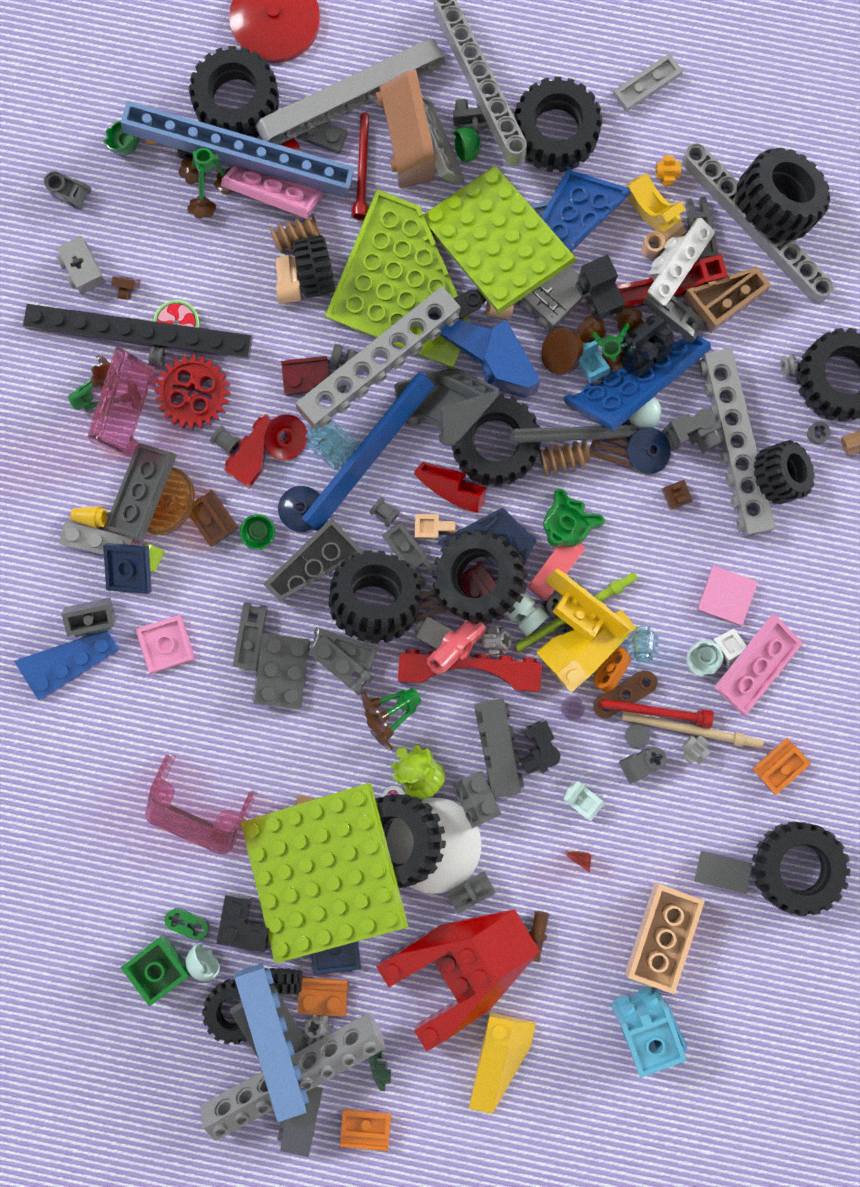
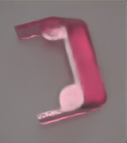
(215, 837)

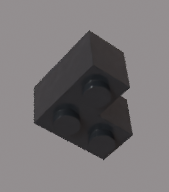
(599, 287)
(236, 929)

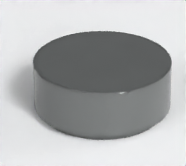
(336, 355)
(637, 735)

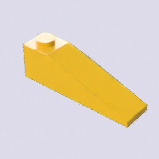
(576, 658)
(501, 1054)

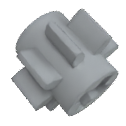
(496, 641)
(695, 749)
(317, 1028)

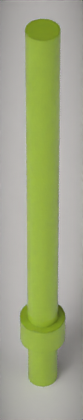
(615, 588)

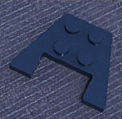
(503, 525)

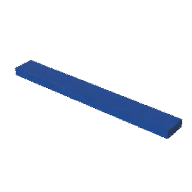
(368, 451)

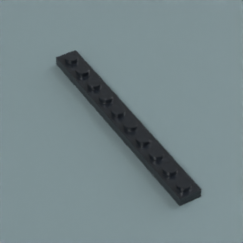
(138, 331)

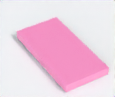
(273, 191)
(758, 665)

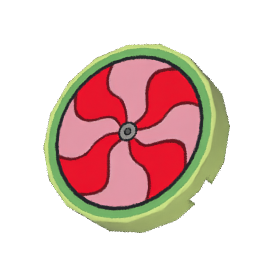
(177, 313)

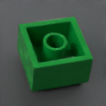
(156, 970)

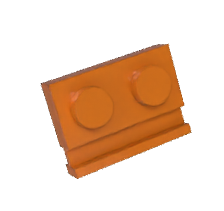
(781, 766)
(323, 996)
(365, 1129)

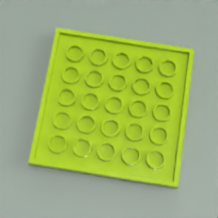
(324, 873)

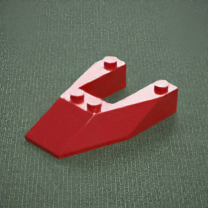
(477, 961)

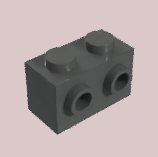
(89, 617)
(476, 799)

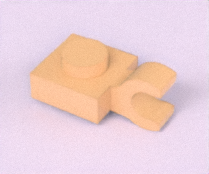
(429, 526)

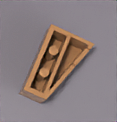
(726, 297)

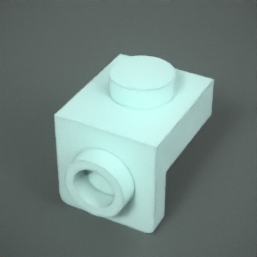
(583, 800)

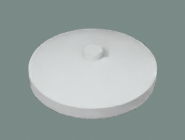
(461, 848)

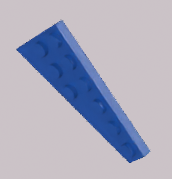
(581, 205)
(625, 393)

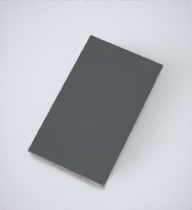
(723, 872)

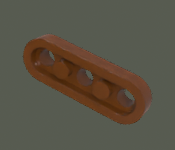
(633, 686)

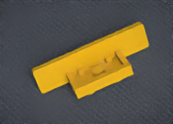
(583, 610)

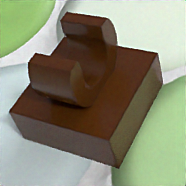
(125, 286)
(677, 495)

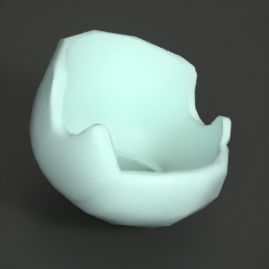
(647, 415)
(704, 658)
(202, 963)

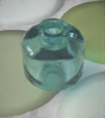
(643, 644)

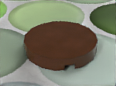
(562, 351)

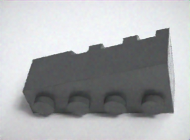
(313, 560)
(497, 747)

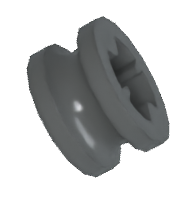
(156, 357)
(826, 433)

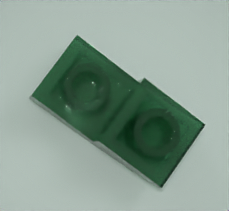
(379, 1071)

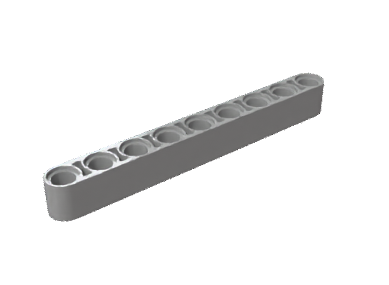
(473, 65)
(347, 93)
(775, 251)

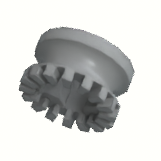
(788, 365)

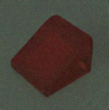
(580, 857)

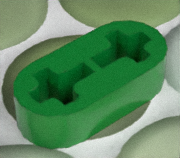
(185, 929)

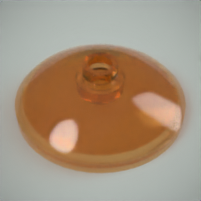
(174, 504)

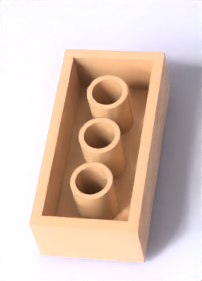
(664, 938)

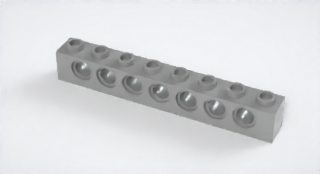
(439, 303)
(724, 362)
(316, 1063)

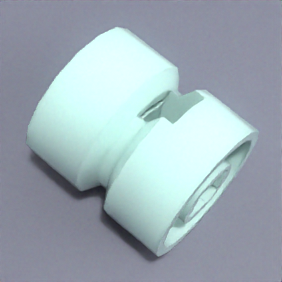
(527, 615)

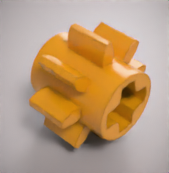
(668, 170)

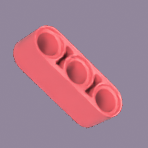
(561, 559)

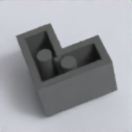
(298, 1132)

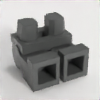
(700, 429)

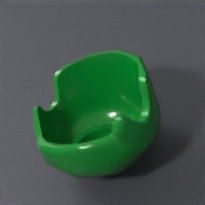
(120, 142)
(467, 144)
(257, 531)

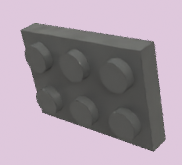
(281, 671)

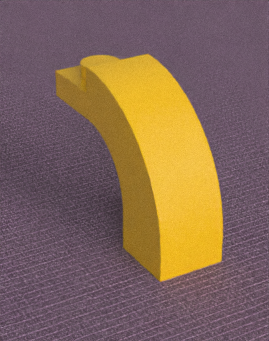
(651, 205)

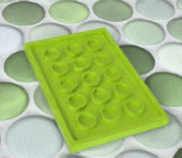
(498, 239)

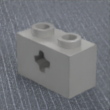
(78, 252)

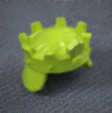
(418, 772)

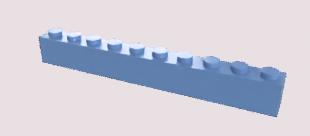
(237, 149)

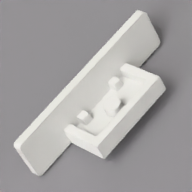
(677, 260)

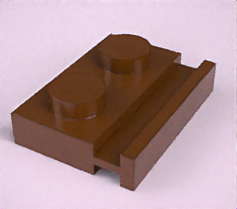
(212, 518)

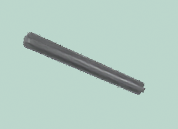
(571, 433)

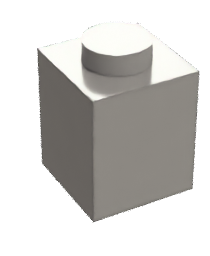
(431, 632)

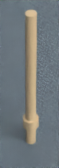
(737, 739)

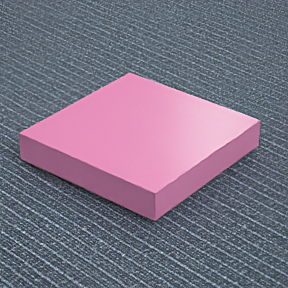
(727, 595)
(165, 644)

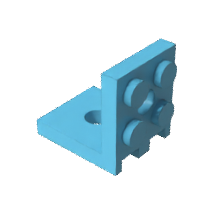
(646, 1019)

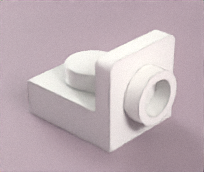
(731, 646)

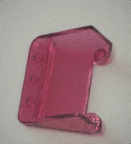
(121, 403)

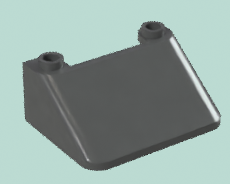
(452, 403)

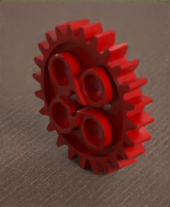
(199, 374)

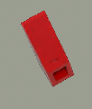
(250, 458)

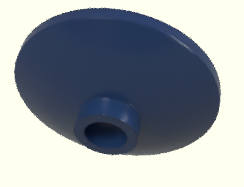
(639, 450)
(287, 507)

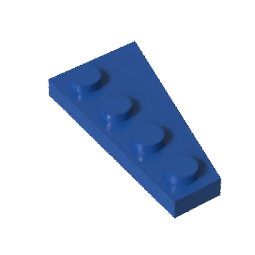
(61, 664)

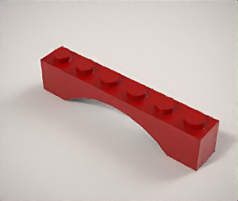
(701, 273)
(518, 674)

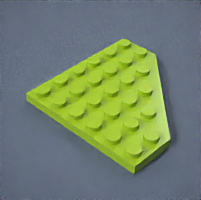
(391, 274)

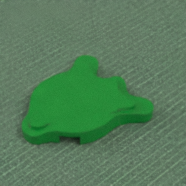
(567, 522)

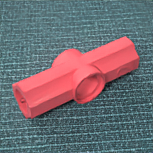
(455, 646)

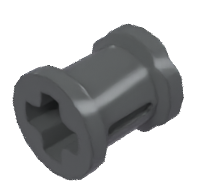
(225, 440)
(384, 512)

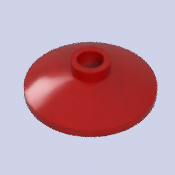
(294, 438)

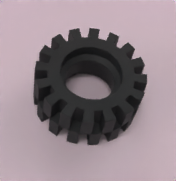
(287, 980)

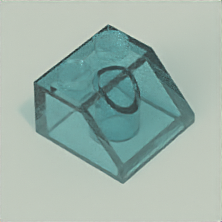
(332, 444)

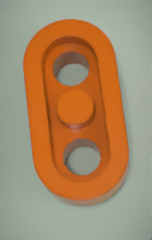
(612, 670)

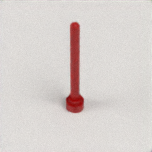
(361, 207)
(702, 718)

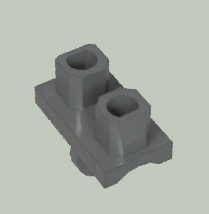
(468, 117)
(471, 892)

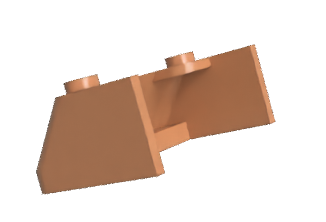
(408, 129)

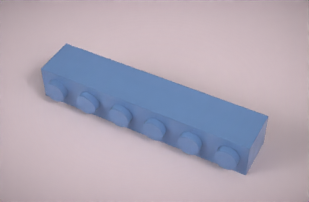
(270, 1042)

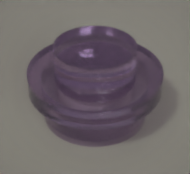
(572, 708)

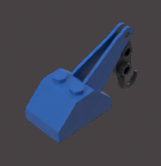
(496, 350)

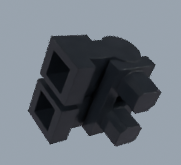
(646, 345)
(544, 753)

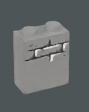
(554, 299)

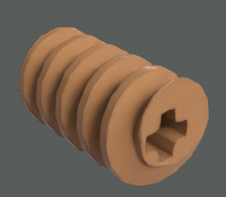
(286, 237)
(564, 457)

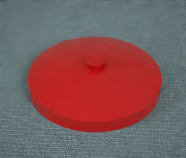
(275, 27)

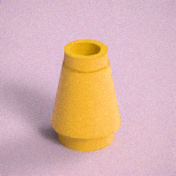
(90, 516)

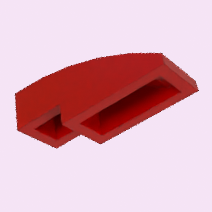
(452, 486)

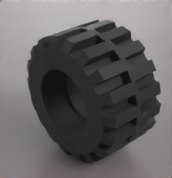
(314, 266)
(784, 472)
(213, 1017)

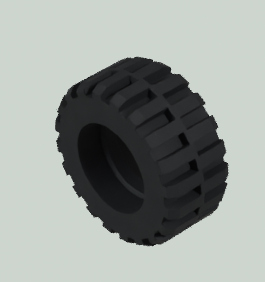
(228, 66)
(559, 96)
(797, 180)
(814, 381)
(499, 471)
(459, 555)
(381, 572)
(425, 835)
(831, 876)

